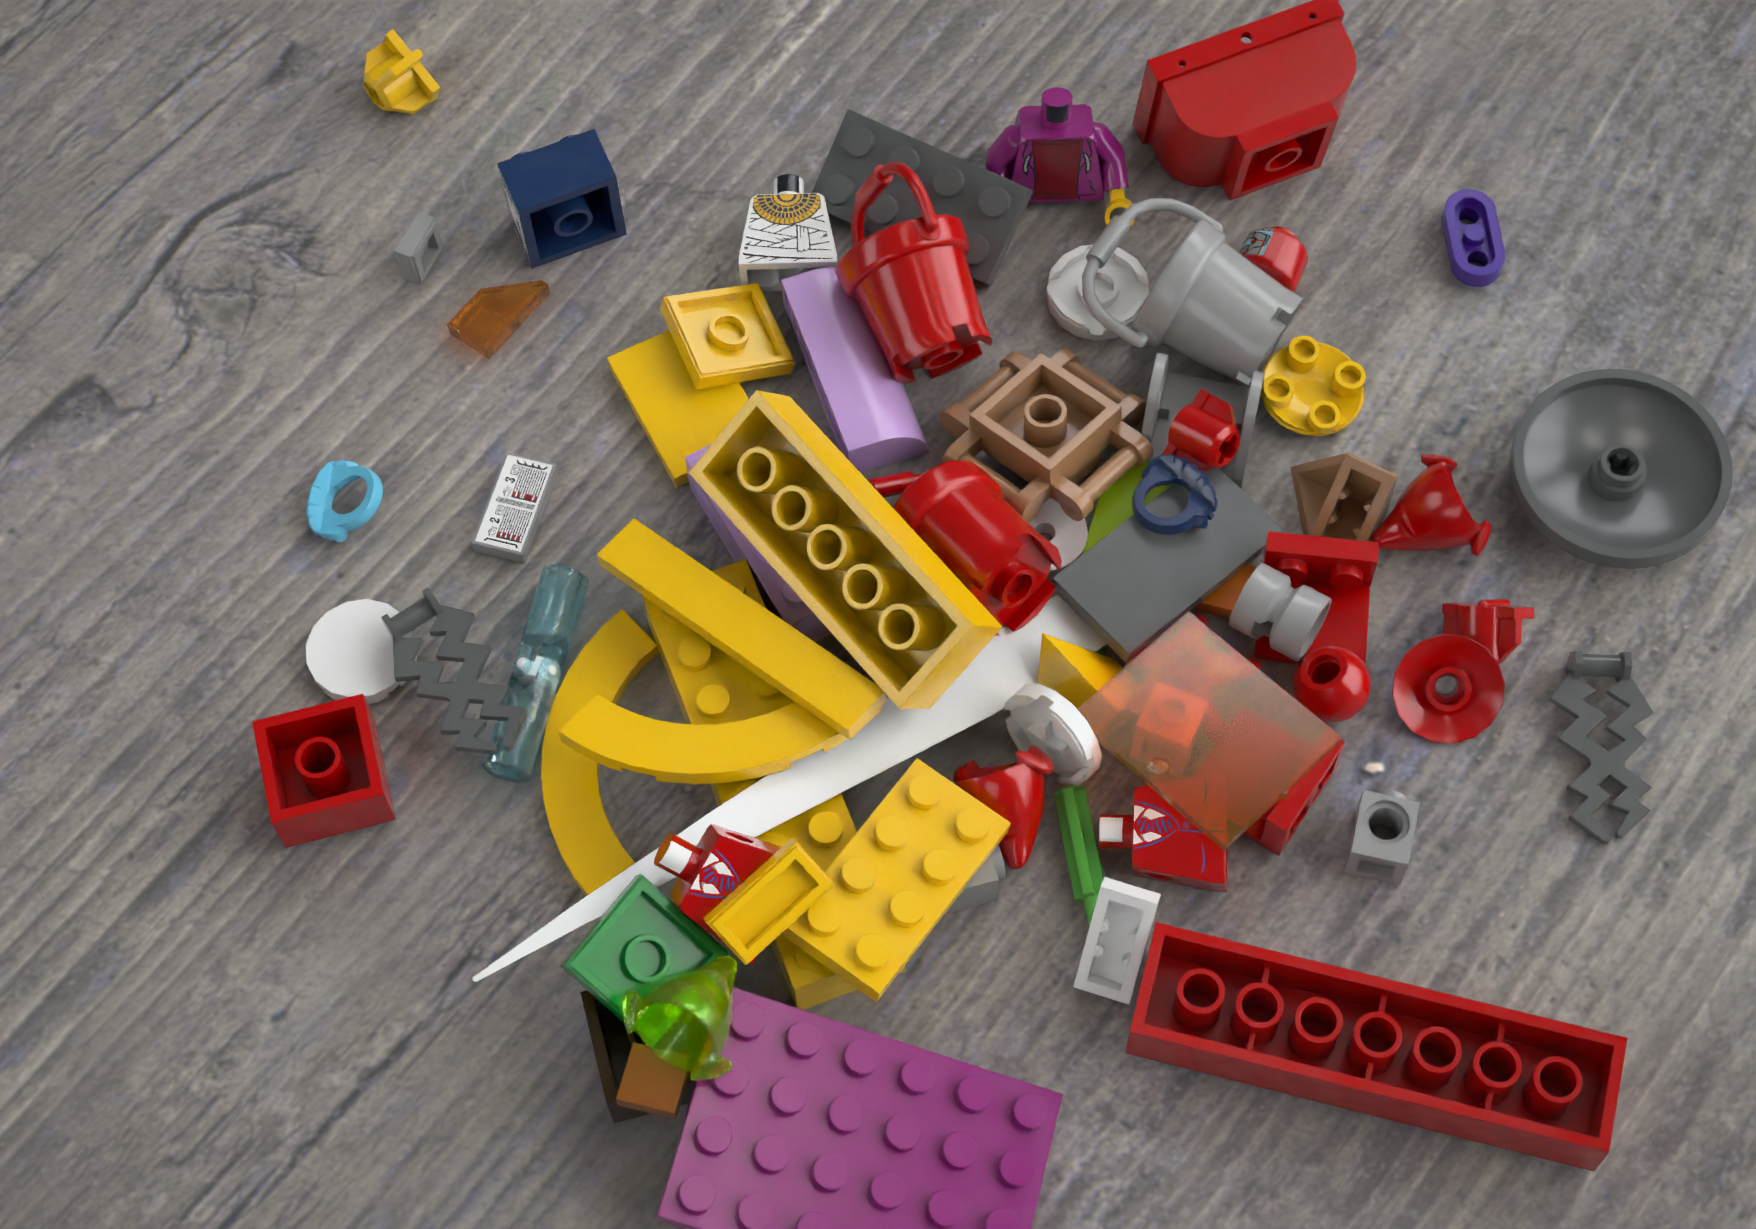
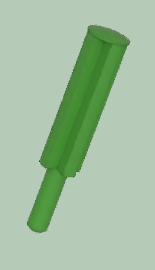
(1080, 845)

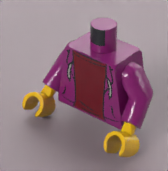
(1061, 154)

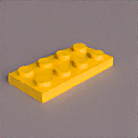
(897, 879)

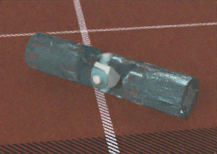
(534, 677)

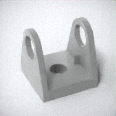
(1174, 391)

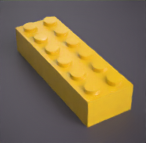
(844, 551)

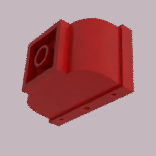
(1249, 108)

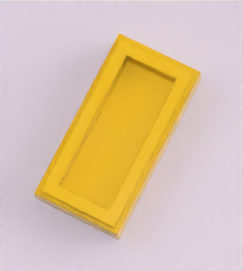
(768, 901)

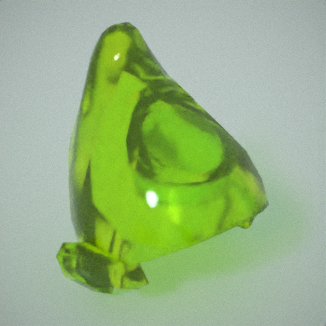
(687, 1018)

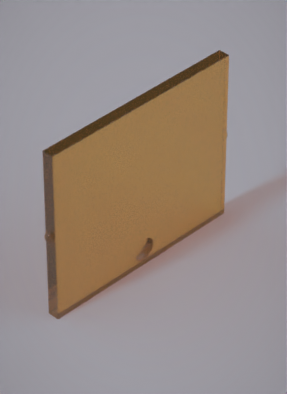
(1207, 730)

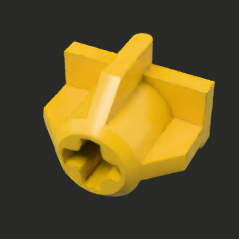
(397, 78)

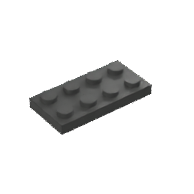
(981, 199)

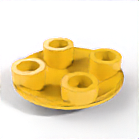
(1312, 387)

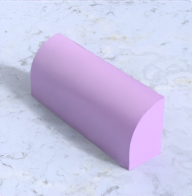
(851, 373)

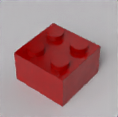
(323, 770)

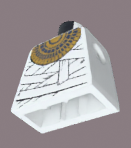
(785, 235)

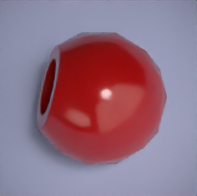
(1332, 689)

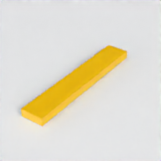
(742, 629)

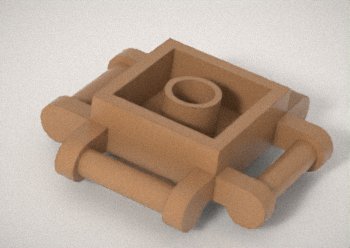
(1049, 428)

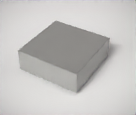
(419, 248)

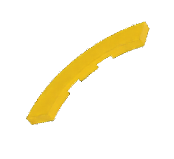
(693, 751)
(571, 779)

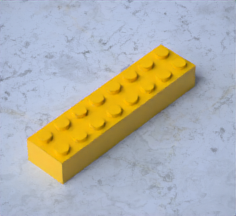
(719, 691)

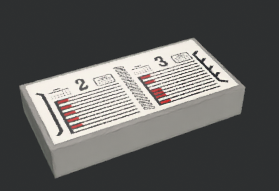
(515, 507)

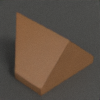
(1342, 496)

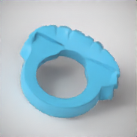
(329, 480)

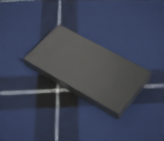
(1145, 581)

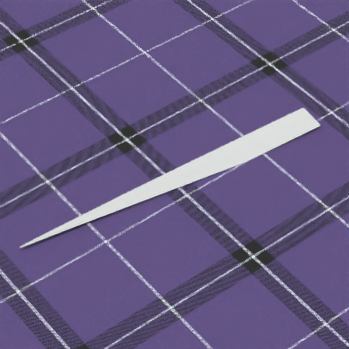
(883, 742)

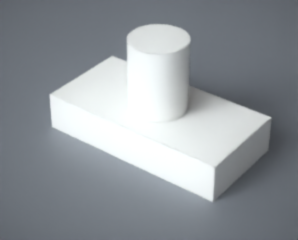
(1116, 940)

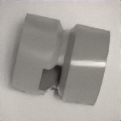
(1280, 612)

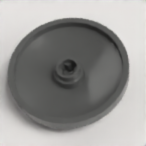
(1620, 468)

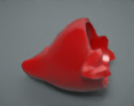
(1432, 514)
(1015, 794)

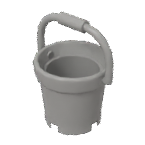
(1204, 302)

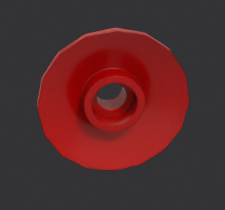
(1467, 707)

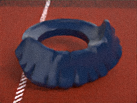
(1168, 470)

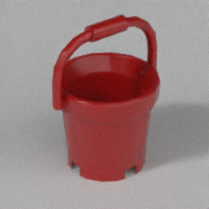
(914, 283)
(977, 537)

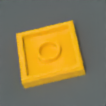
(727, 335)

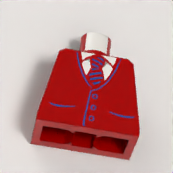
(1165, 844)
(710, 869)

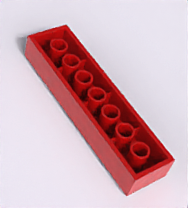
(1378, 1047)

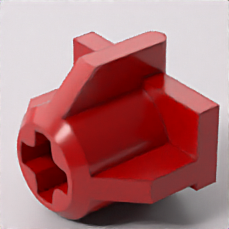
(1204, 433)
(1489, 623)

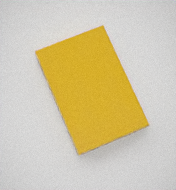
(668, 404)

